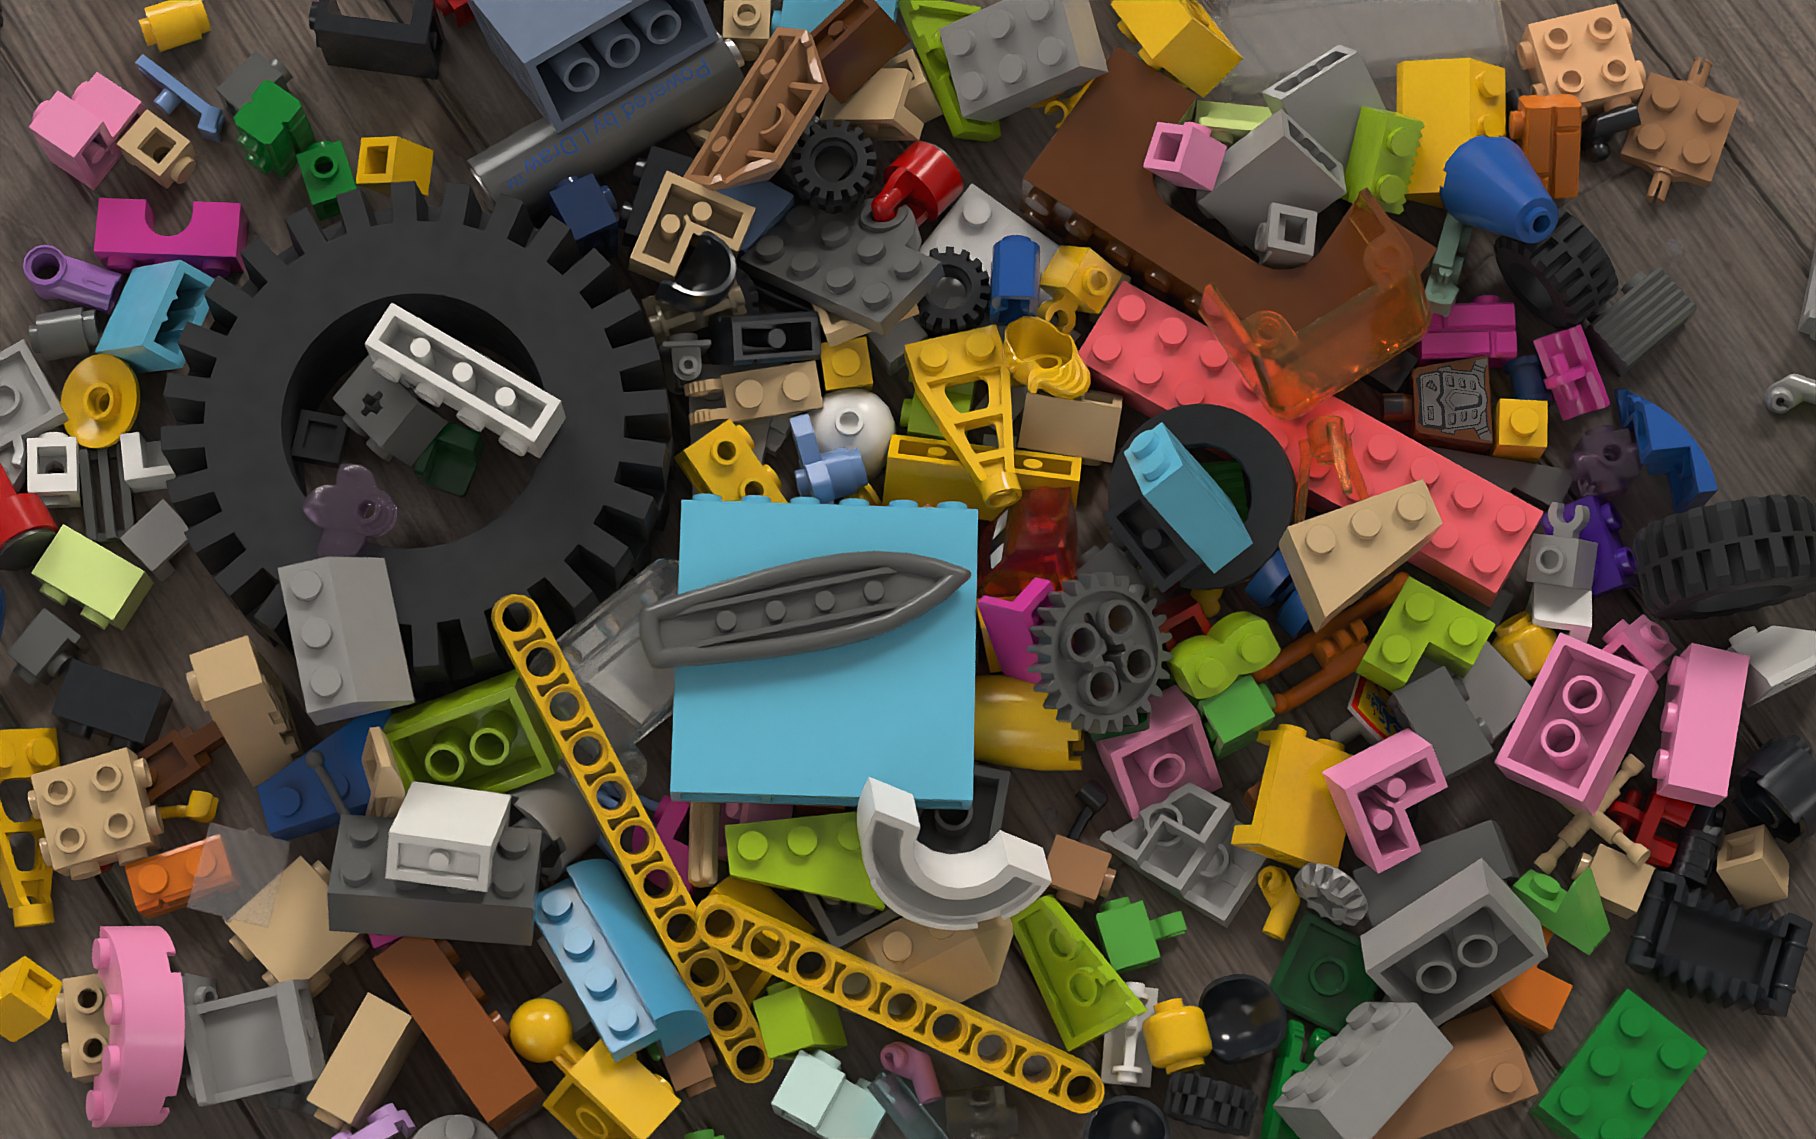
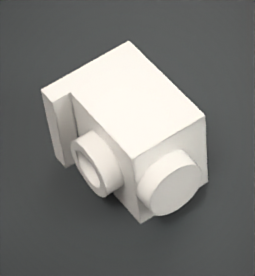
(51, 452)

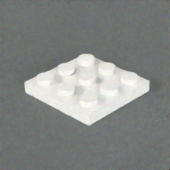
(975, 226)

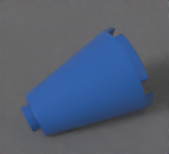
(1497, 190)

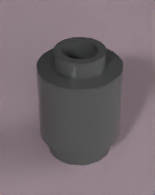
(65, 333)

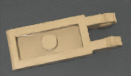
(759, 393)

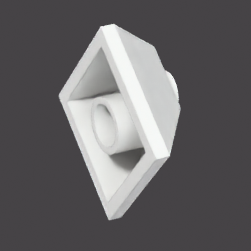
(1776, 661)

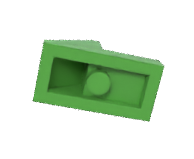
(1573, 914)

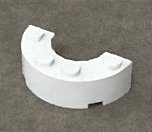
(938, 886)

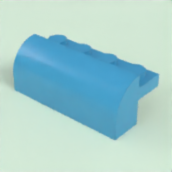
(617, 962)

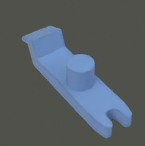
(176, 93)

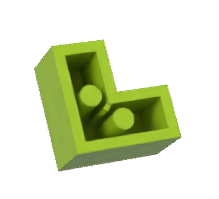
(1427, 626)

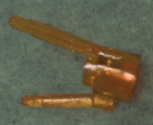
(1330, 446)

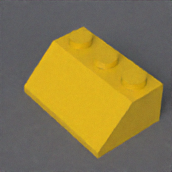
(1455, 104)

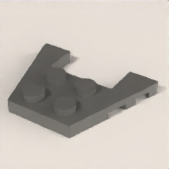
(1527, 480)

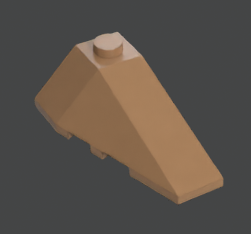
(1473, 1080)

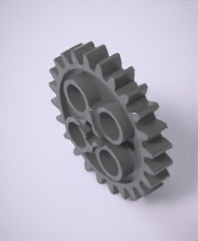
(1099, 652)

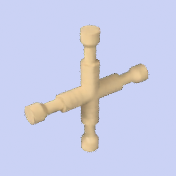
(1599, 823)

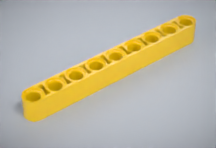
(917, 1021)

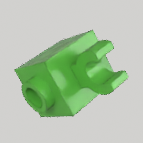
(1129, 936)

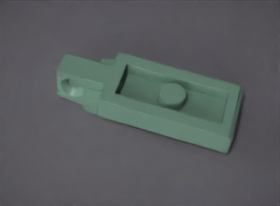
(1447, 266)

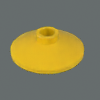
(100, 400)

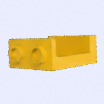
(1294, 807)

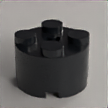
(1779, 790)

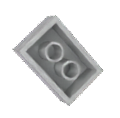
(1021, 54)
(1454, 944)
(1363, 1072)

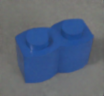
(1014, 279)

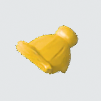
(1044, 359)

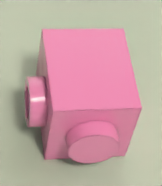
(1185, 155)

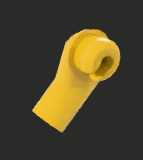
(1282, 899)

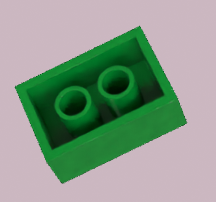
(1619, 1074)

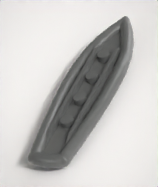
(796, 608)

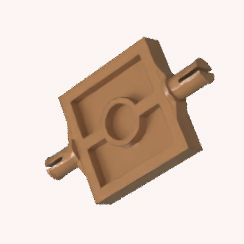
(1679, 130)

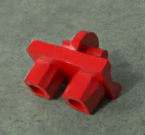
(1656, 809)

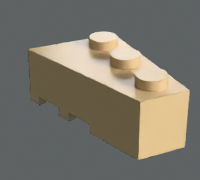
(1355, 547)

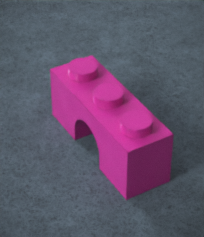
(209, 242)

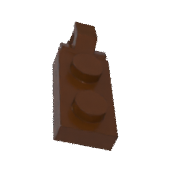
(179, 758)

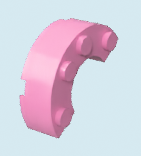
(145, 1027)

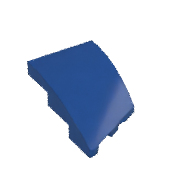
(1667, 450)

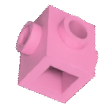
(1641, 643)

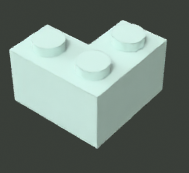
(825, 1102)

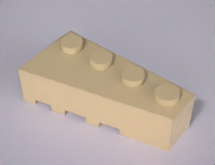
(247, 706)

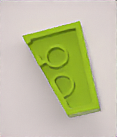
(923, 23)
(803, 855)
(1072, 975)

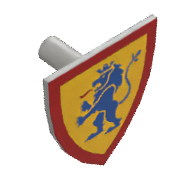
(1371, 715)

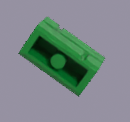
(273, 130)

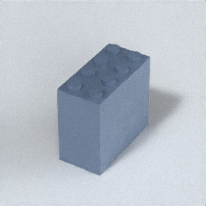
(589, 52)

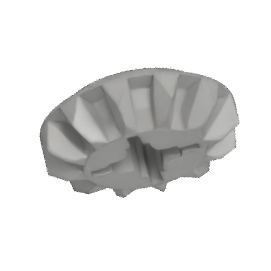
(1331, 893)

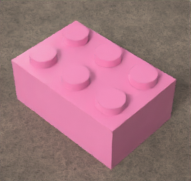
(1577, 723)

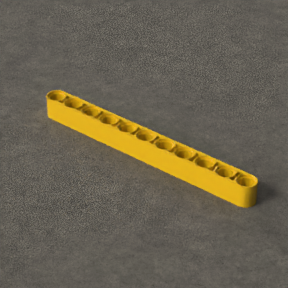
(612, 822)

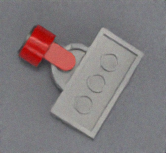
(26, 412)

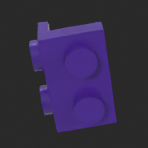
(1614, 562)

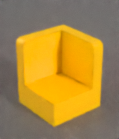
(26, 998)

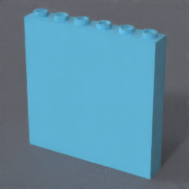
(835, 716)

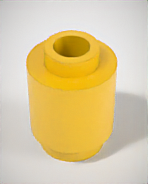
(174, 23)

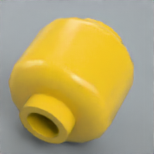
(1524, 644)
(1176, 1037)

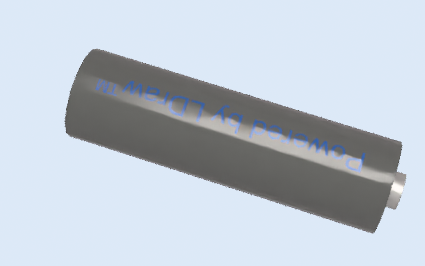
(538, 158)

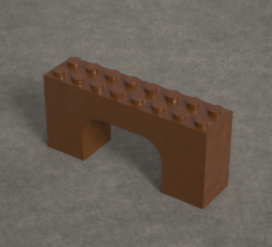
(1102, 198)

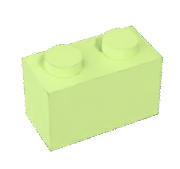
(91, 578)

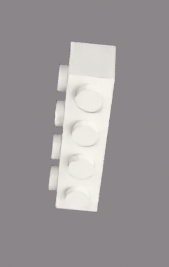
(465, 381)

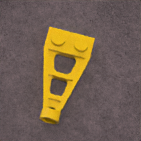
(957, 361)
(22, 755)

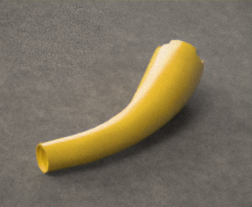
(1018, 730)

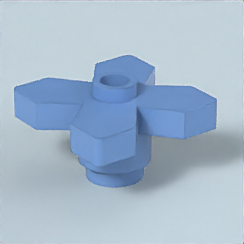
(825, 474)

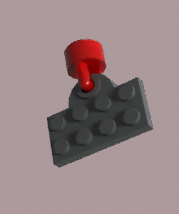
(865, 258)

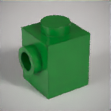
(326, 175)

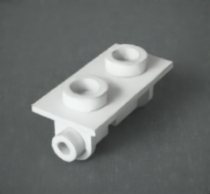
(1124, 1048)

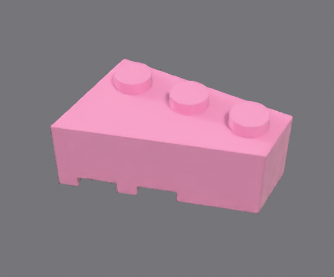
(1700, 724)

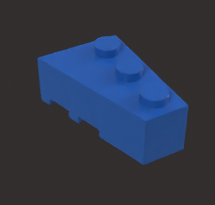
(297, 800)

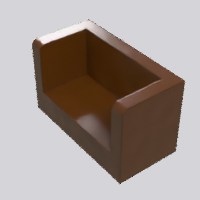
(855, 45)

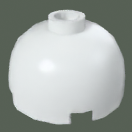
(853, 421)

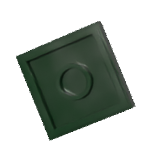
(1323, 974)

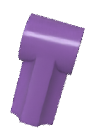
(75, 280)

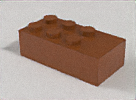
(459, 1027)

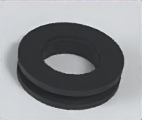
(1264, 464)

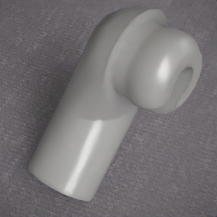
(1790, 392)

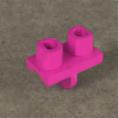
(1571, 372)

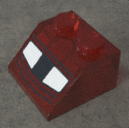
(1028, 542)

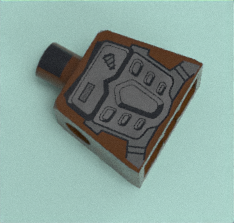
(1445, 406)

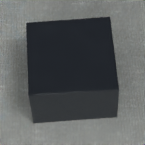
(1391, 374)

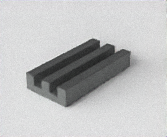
(103, 457)

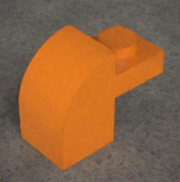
(1533, 997)

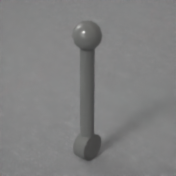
(315, 760)

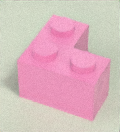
(85, 130)
(1375, 791)

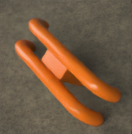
(1335, 646)

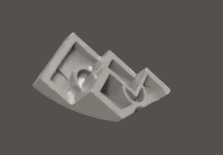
(1190, 852)

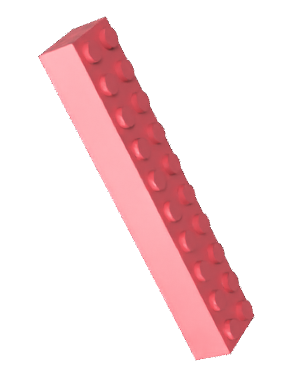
(1172, 361)

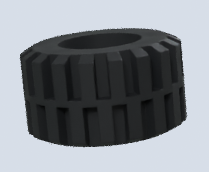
(1560, 276)

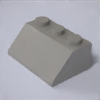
(345, 637)

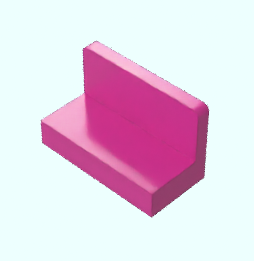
(1010, 624)

